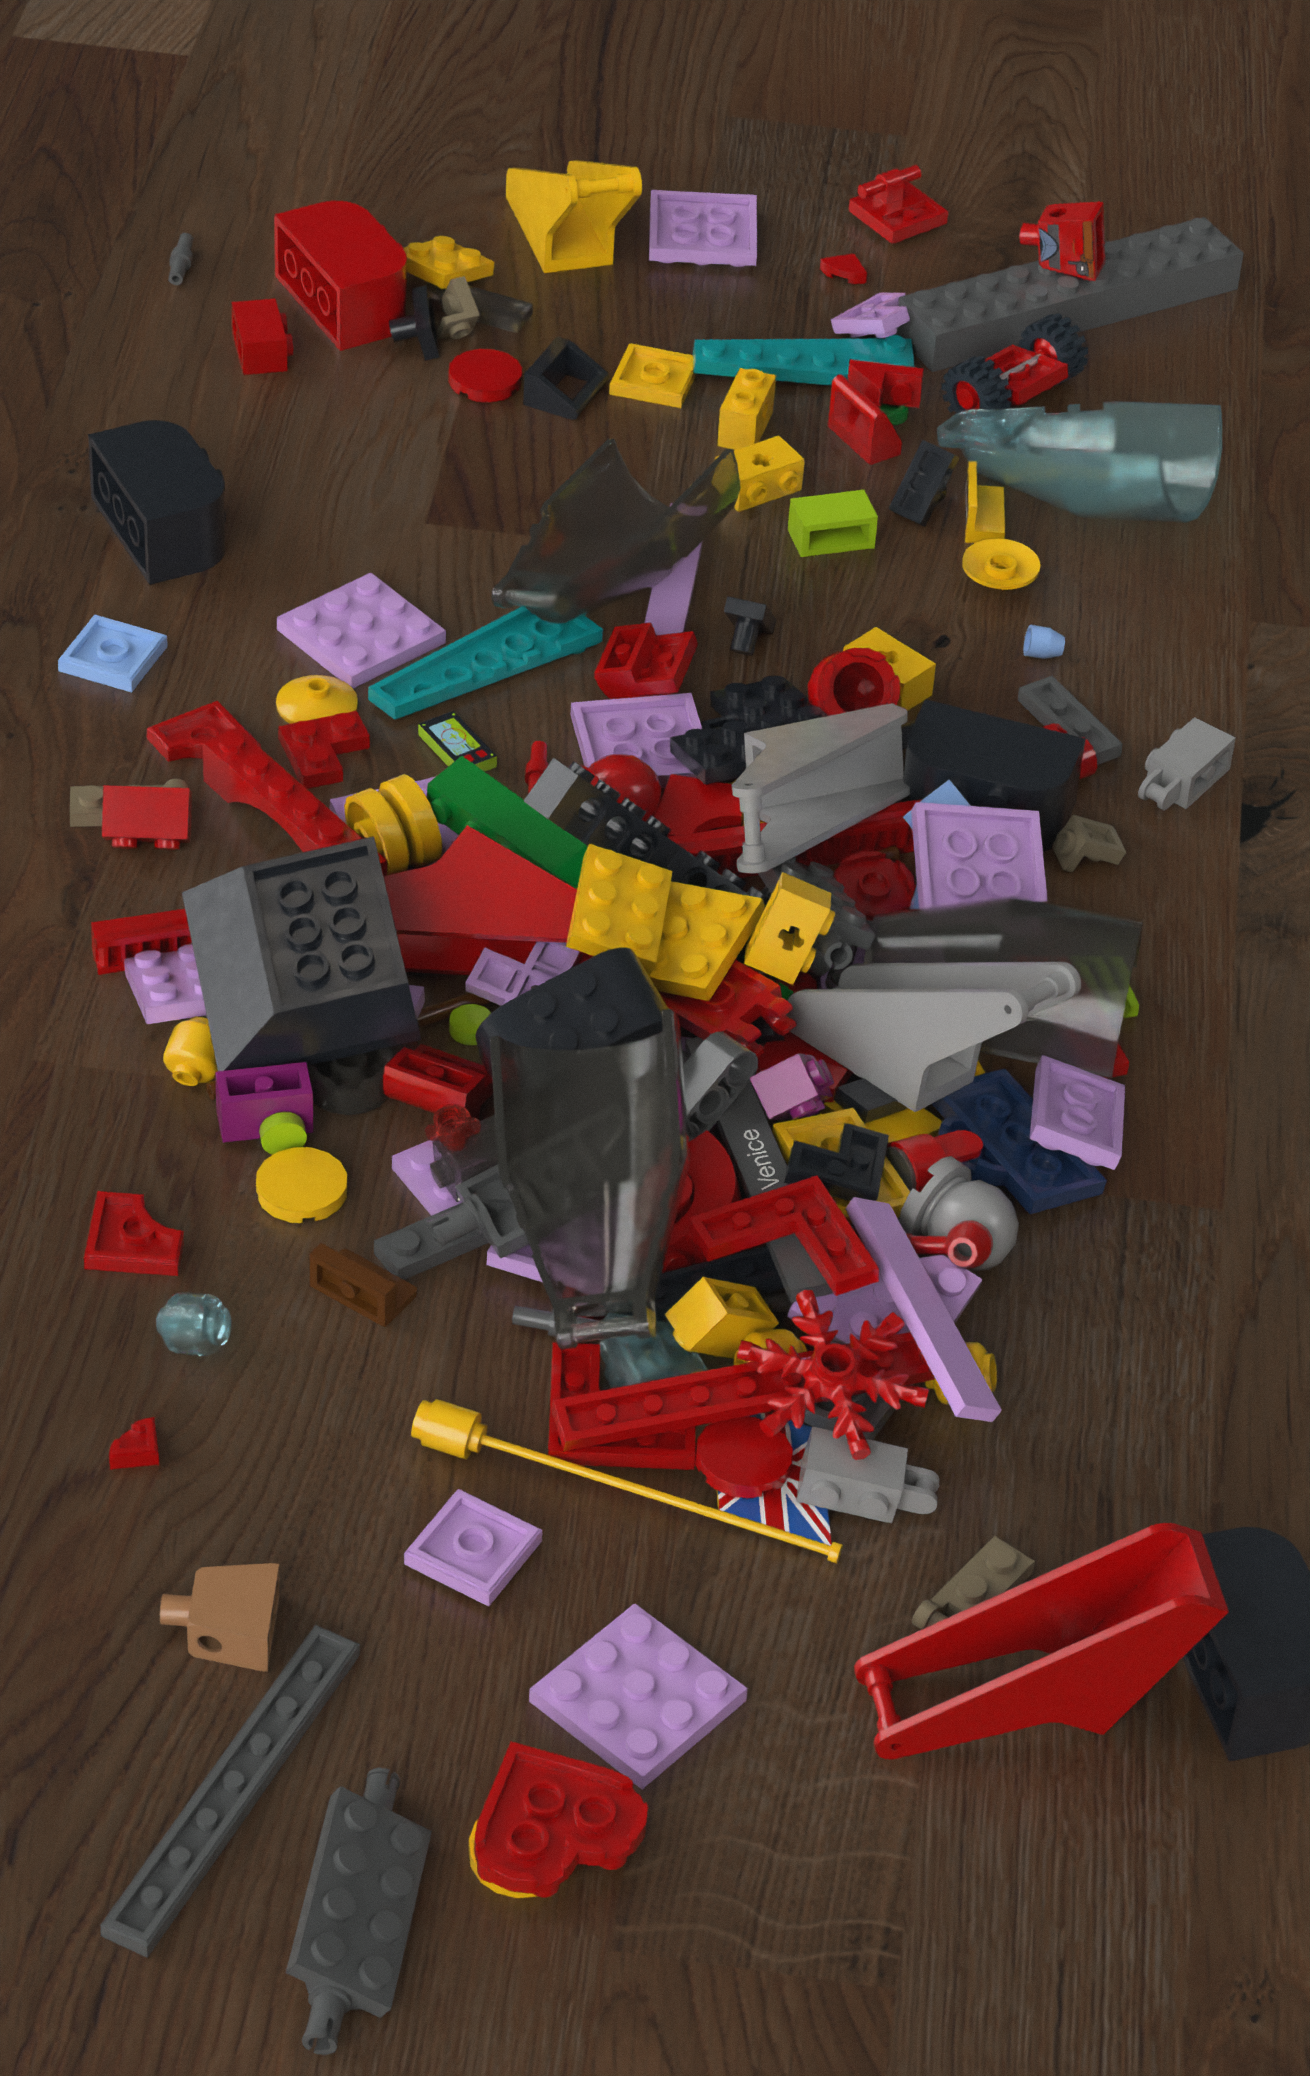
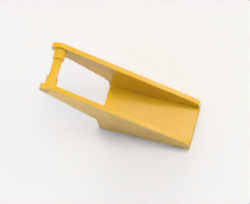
(572, 214)

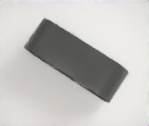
(715, 1079)

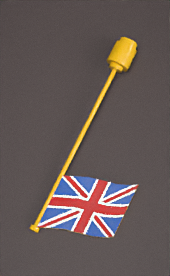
(774, 1514)

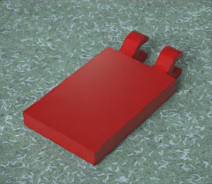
(734, 1006)

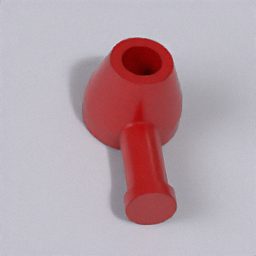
(966, 1232)

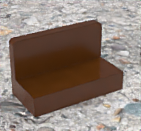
(359, 1284)

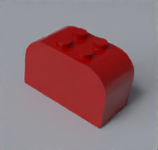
(342, 270)

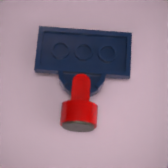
(990, 1134)

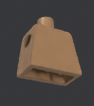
(228, 1614)

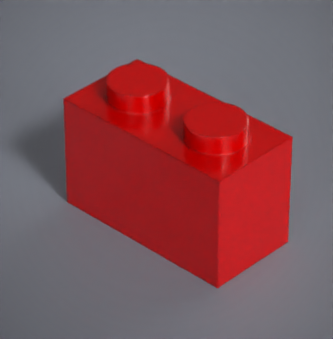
(261, 336)
(146, 816)

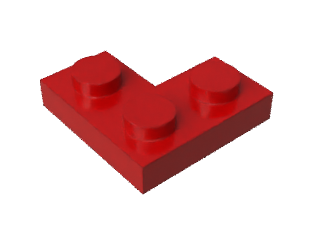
(316, 742)

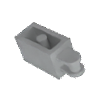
(1187, 765)
(864, 1486)

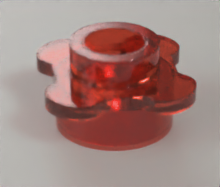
(452, 1127)

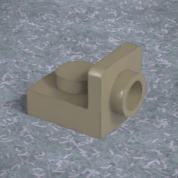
(460, 310)
(1089, 839)

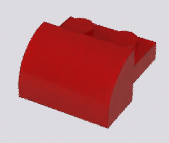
(644, 663)
(436, 1079)

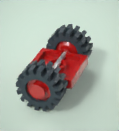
(1045, 358)

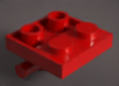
(896, 206)

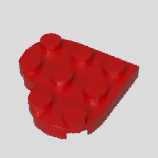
(550, 1817)

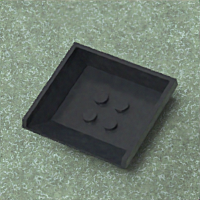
(300, 959)

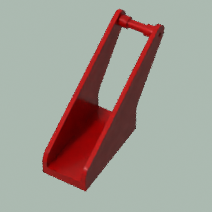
(476, 901)
(1104, 1618)

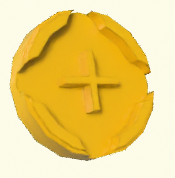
(301, 1184)

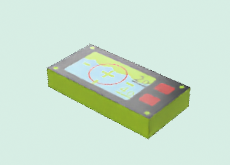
(454, 738)

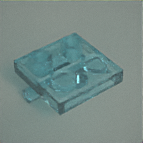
(647, 1359)

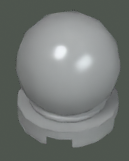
(955, 1198)

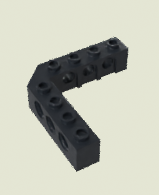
(597, 819)

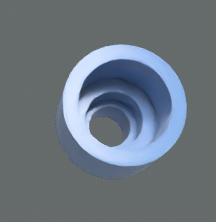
(1043, 642)

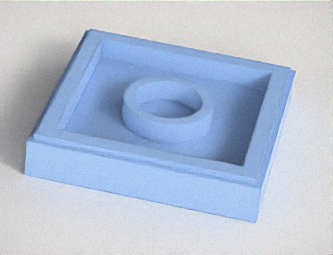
(112, 653)

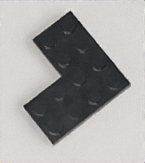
(720, 751)

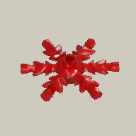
(832, 1374)

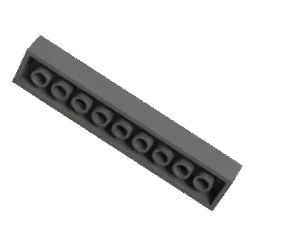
(1138, 278)

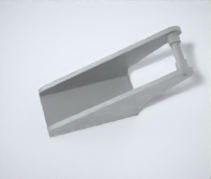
(817, 781)
(923, 1023)

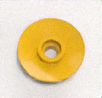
(1001, 563)
(315, 698)

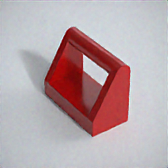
(861, 423)

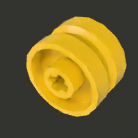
(399, 821)

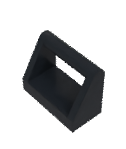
(556, 362)

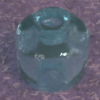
(194, 1323)

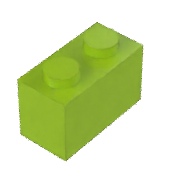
(832, 523)

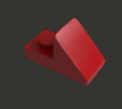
(887, 383)

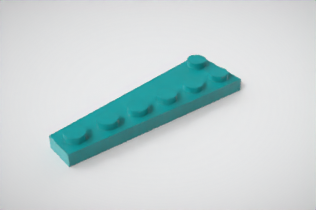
(798, 359)
(481, 658)

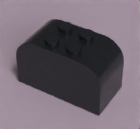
(159, 497)
(995, 763)
(586, 1007)
(1257, 1657)

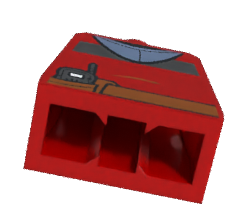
(1069, 238)

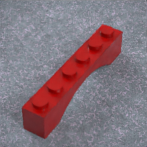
(248, 775)

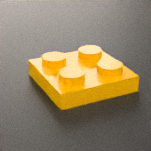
(444, 260)

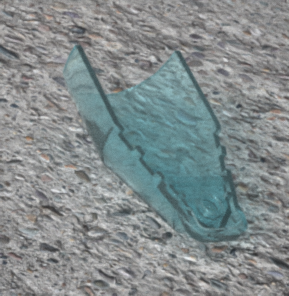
(1099, 463)

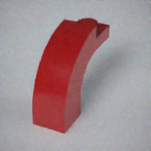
(713, 1187)

